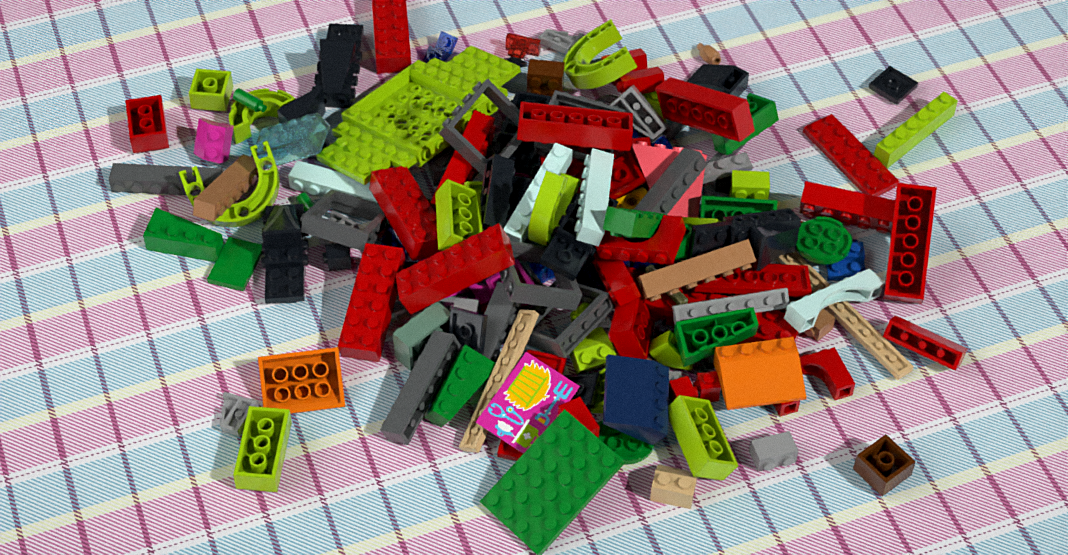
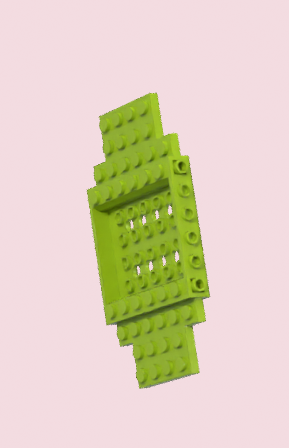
(375, 142)

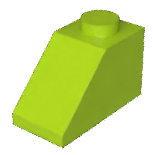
(666, 351)

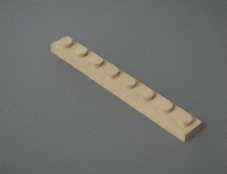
(506, 362)

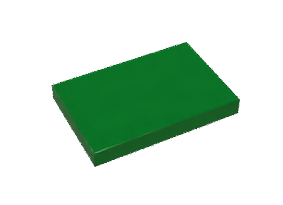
(235, 264)

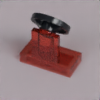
(519, 47)

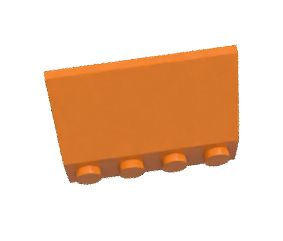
(759, 373)
(302, 380)

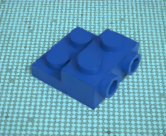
(849, 265)

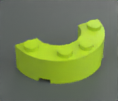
(242, 116)

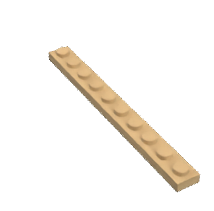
(856, 324)

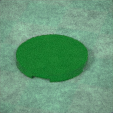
(823, 240)
(624, 445)

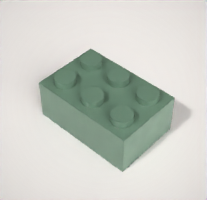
(413, 336)

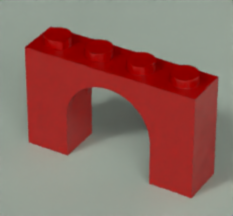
(642, 77)
(658, 249)
(830, 369)

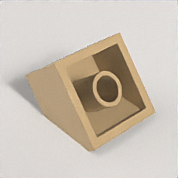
(673, 486)

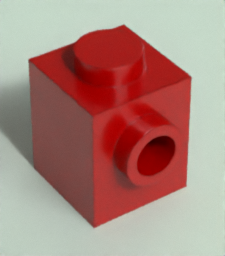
(708, 386)
(683, 387)

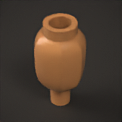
(709, 54)

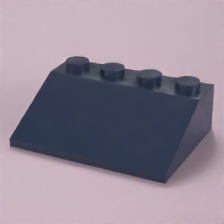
(636, 397)

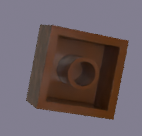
(545, 77)
(884, 465)

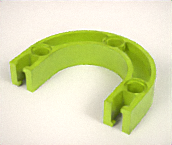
(602, 72)
(263, 196)
(551, 203)

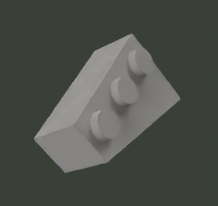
(644, 115)

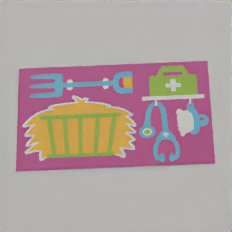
(526, 403)

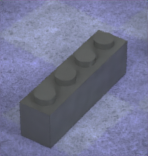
(500, 317)

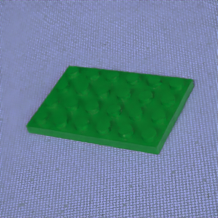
(552, 482)

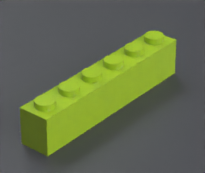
(915, 129)

